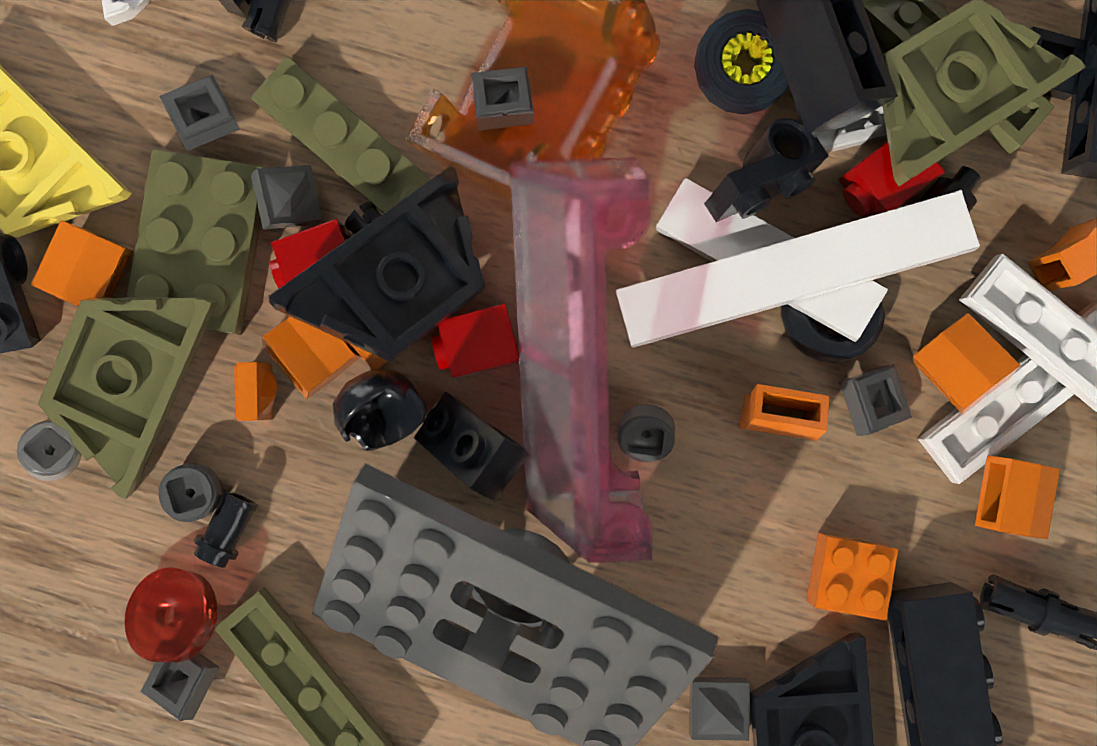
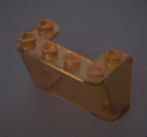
(580, 78)

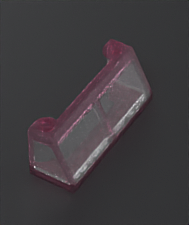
(561, 229)

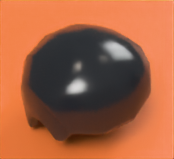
(378, 409)

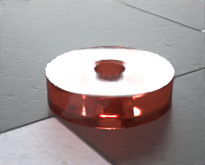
(148, 613)

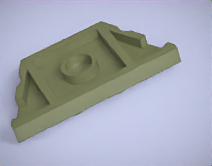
(962, 82)
(123, 376)

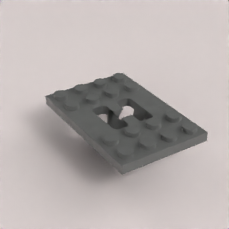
(593, 679)

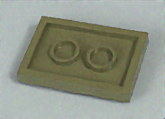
(197, 234)

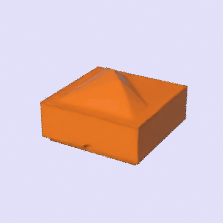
(254, 391)

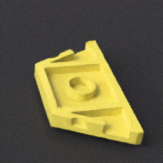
(44, 167)

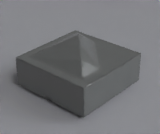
(502, 98)
(199, 112)
(286, 196)
(875, 400)
(181, 685)
(719, 708)

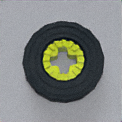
(722, 81)

